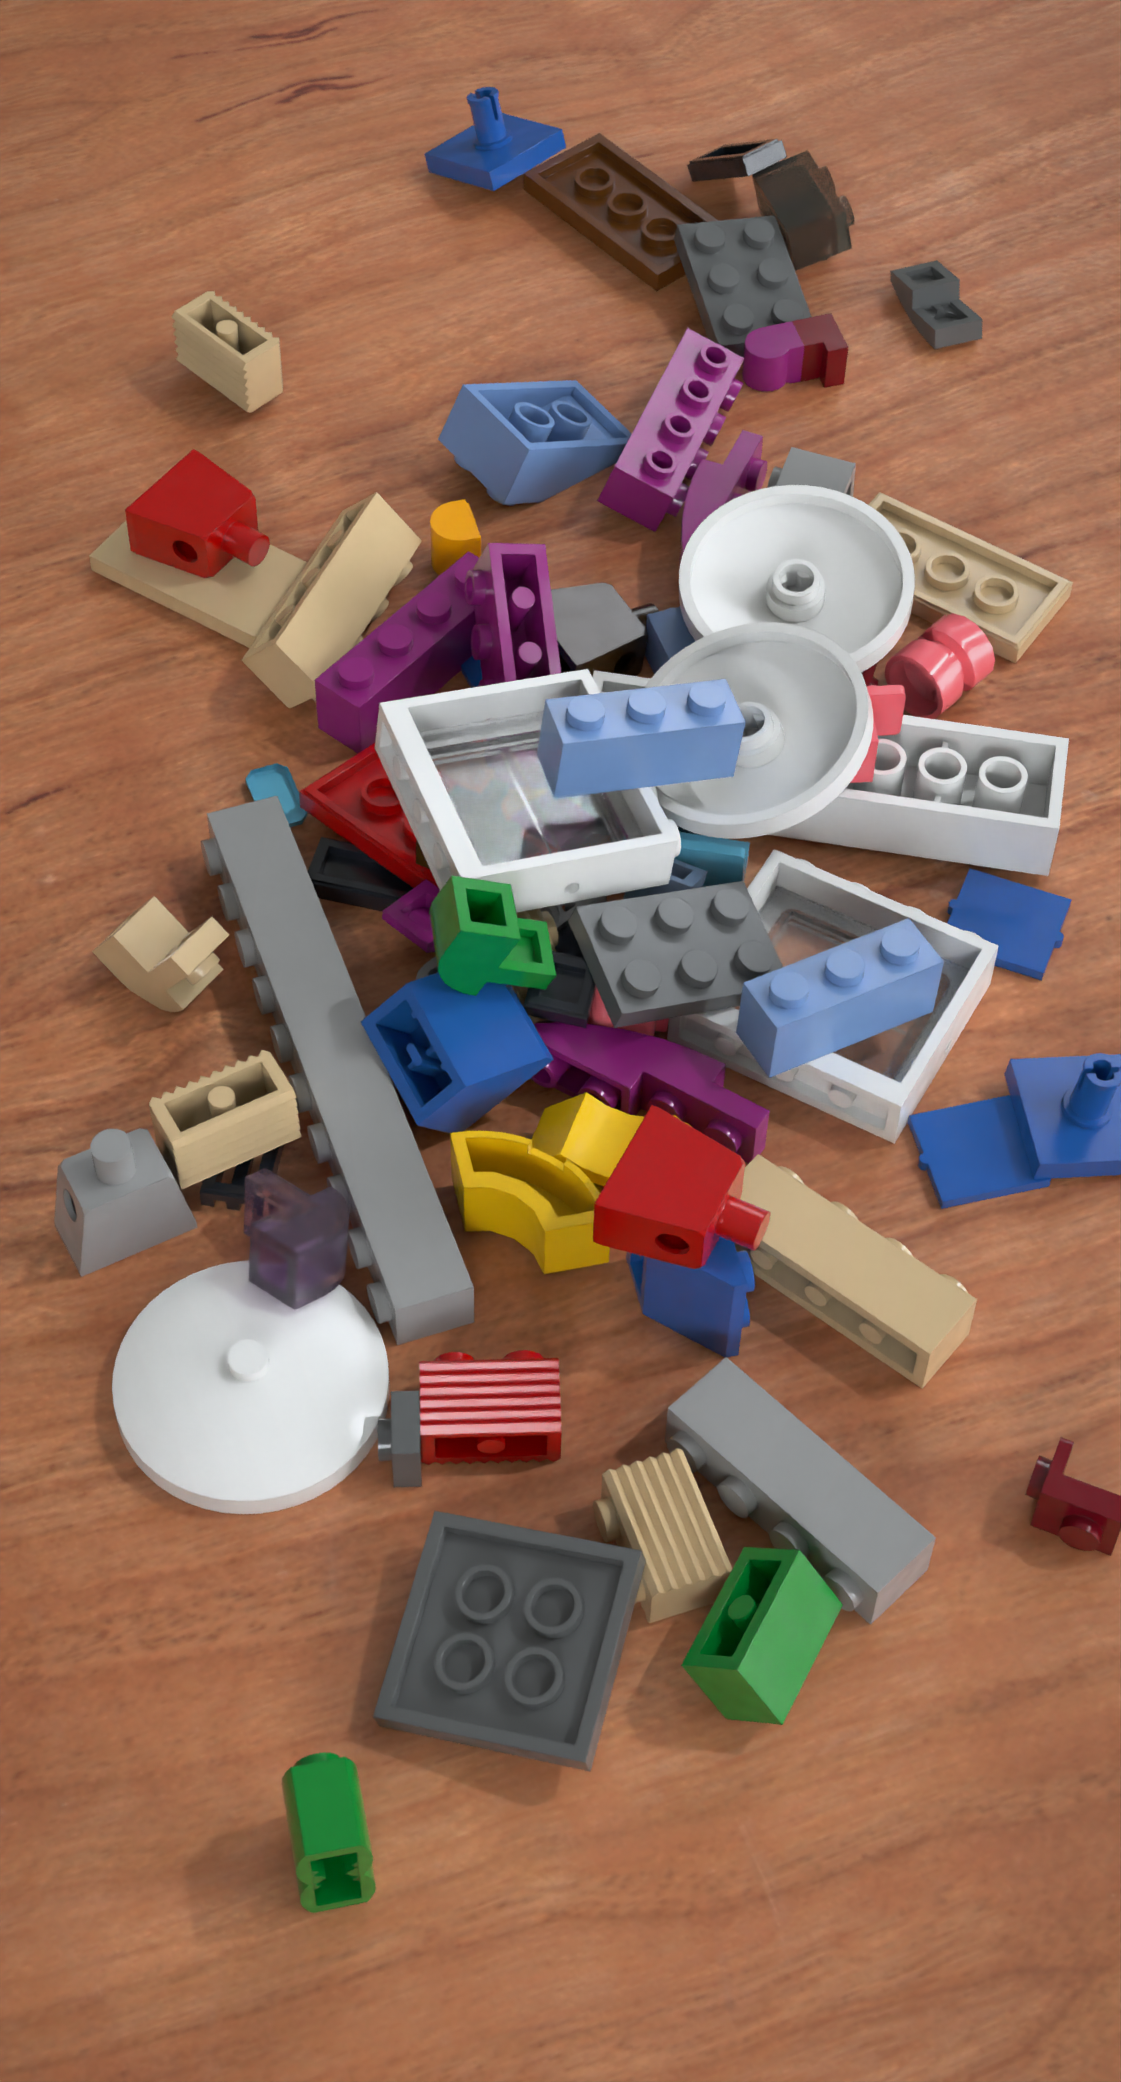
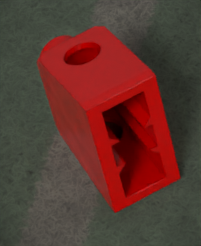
(196, 519)
(676, 1196)

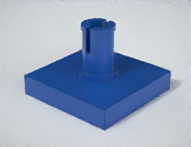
(495, 147)
(1068, 1113)

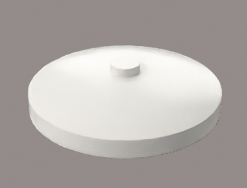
(803, 562)
(801, 731)
(245, 1397)

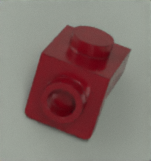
(1073, 1509)

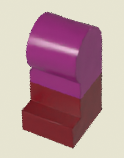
(795, 354)

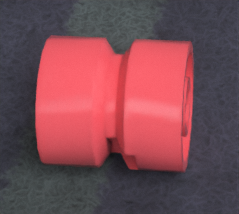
(941, 665)

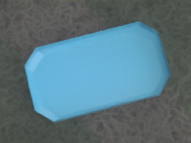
(277, 781)

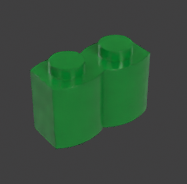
(328, 1832)

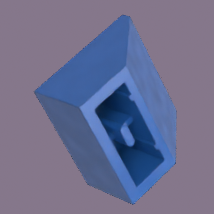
(455, 1050)
(700, 1302)

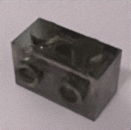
(806, 208)

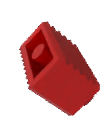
(490, 1408)

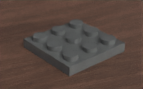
(511, 1640)

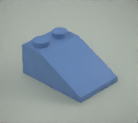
(531, 437)

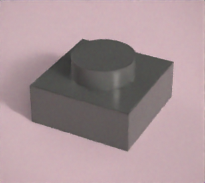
(400, 1439)

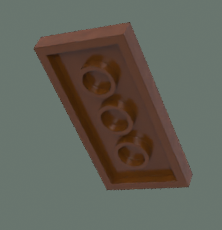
(617, 206)

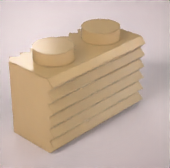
(228, 351)
(225, 1119)
(663, 1514)

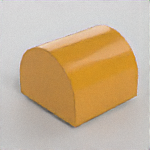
(453, 534)

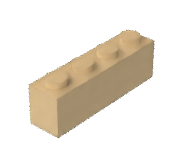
(333, 599)
(855, 1276)

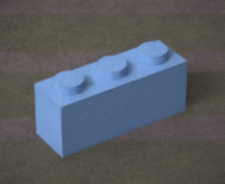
(640, 738)
(838, 997)

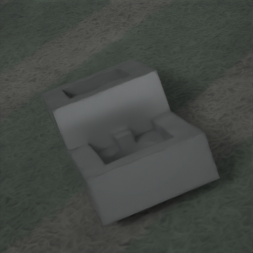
(933, 304)

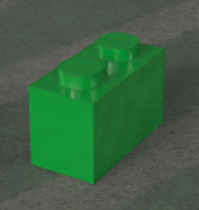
(762, 1635)

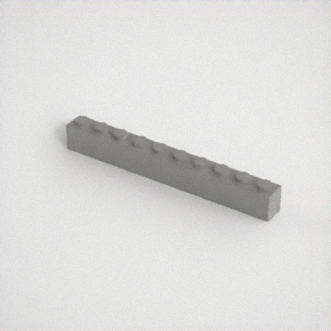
(338, 1074)

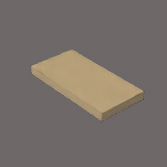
(975, 580)
(231, 603)

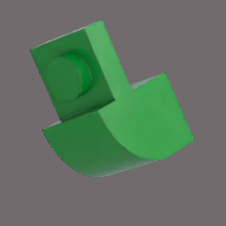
(484, 940)

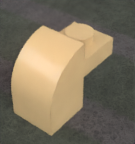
(161, 958)

